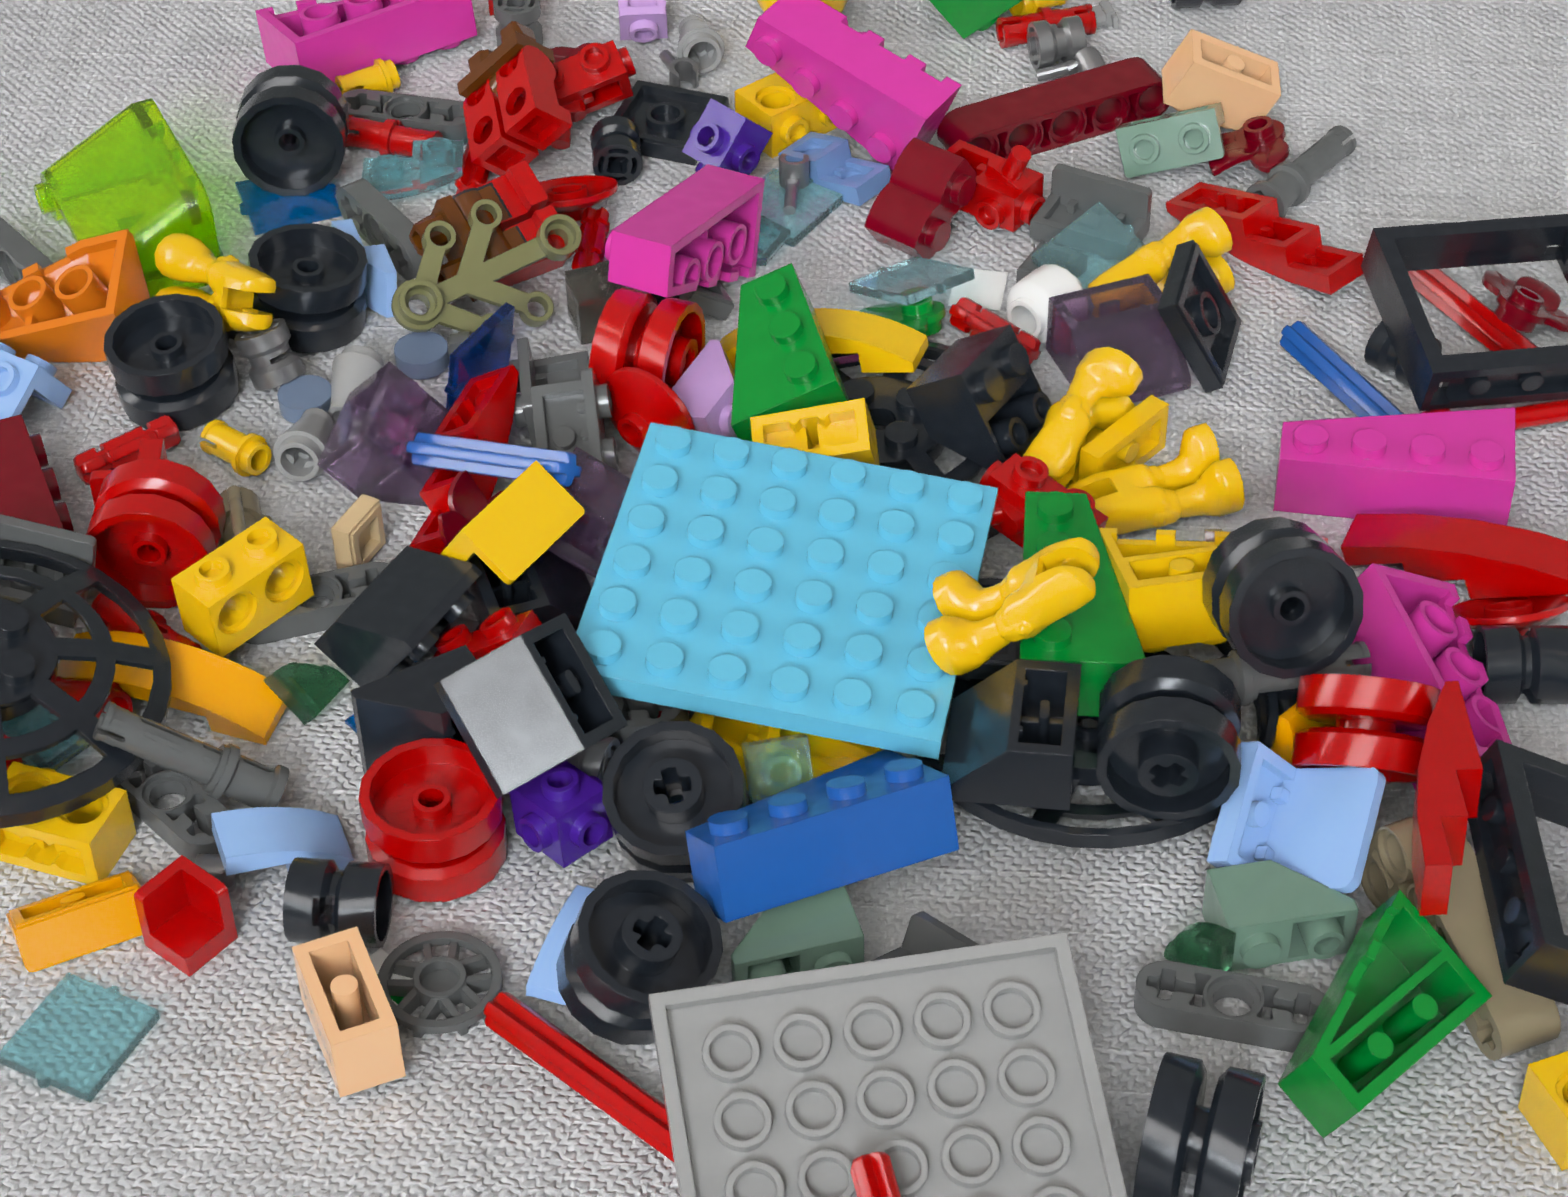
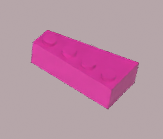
(354, 33)
(852, 76)
(690, 235)
(1400, 465)
(1420, 640)

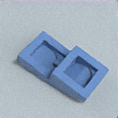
(835, 168)

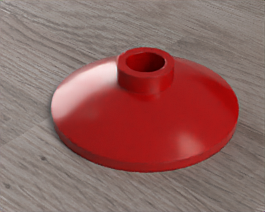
(576, 193)
(643, 399)
(1516, 611)

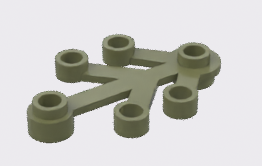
(477, 277)

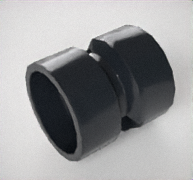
(1523, 663)
(361, 900)

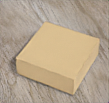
(358, 533)

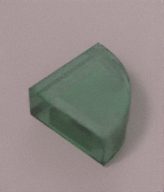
(306, 687)
(1204, 946)

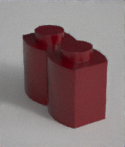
(921, 199)

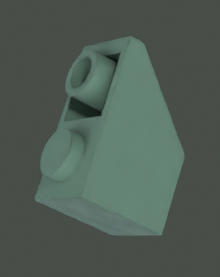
(1278, 914)
(801, 937)

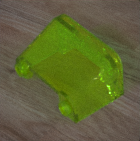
(134, 180)

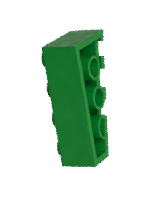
(1101, 631)

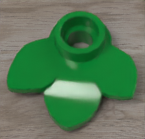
(922, 315)

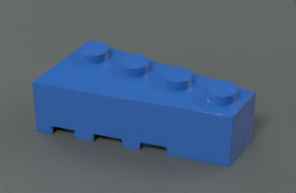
(823, 835)

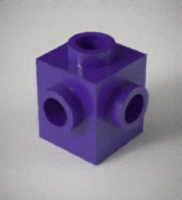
(726, 140)
(561, 813)

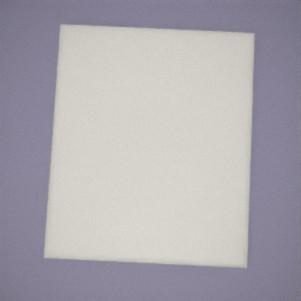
(985, 289)

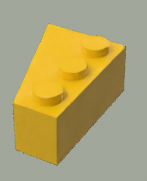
(1164, 587)

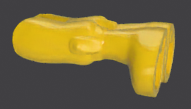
(1155, 258)
(233, 283)
(1093, 400)
(1159, 495)
(1024, 603)

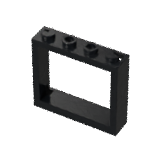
(1466, 377)
(1514, 867)

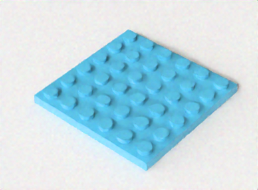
(783, 588)

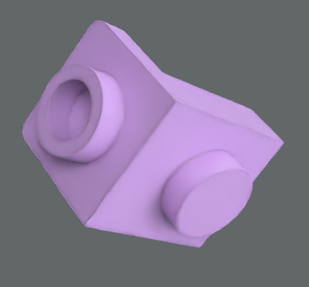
(642, 20)

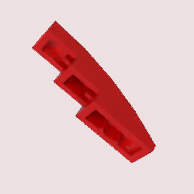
(1270, 242)
(479, 413)
(1487, 555)
(1444, 799)

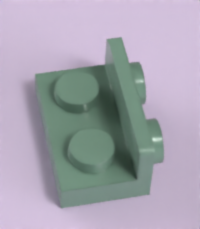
(1171, 140)

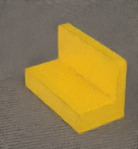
(1127, 441)
(518, 525)

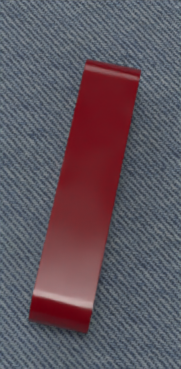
(1059, 110)

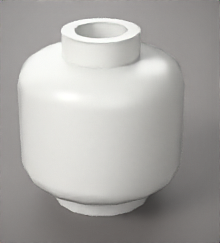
(1029, 297)

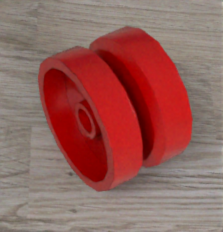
(647, 335)
(153, 525)
(1365, 721)
(433, 820)

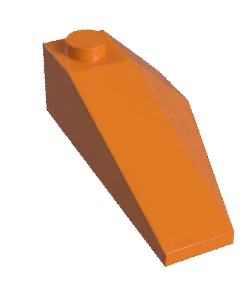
(71, 303)

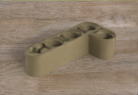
(1511, 1017)

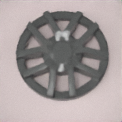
(441, 982)

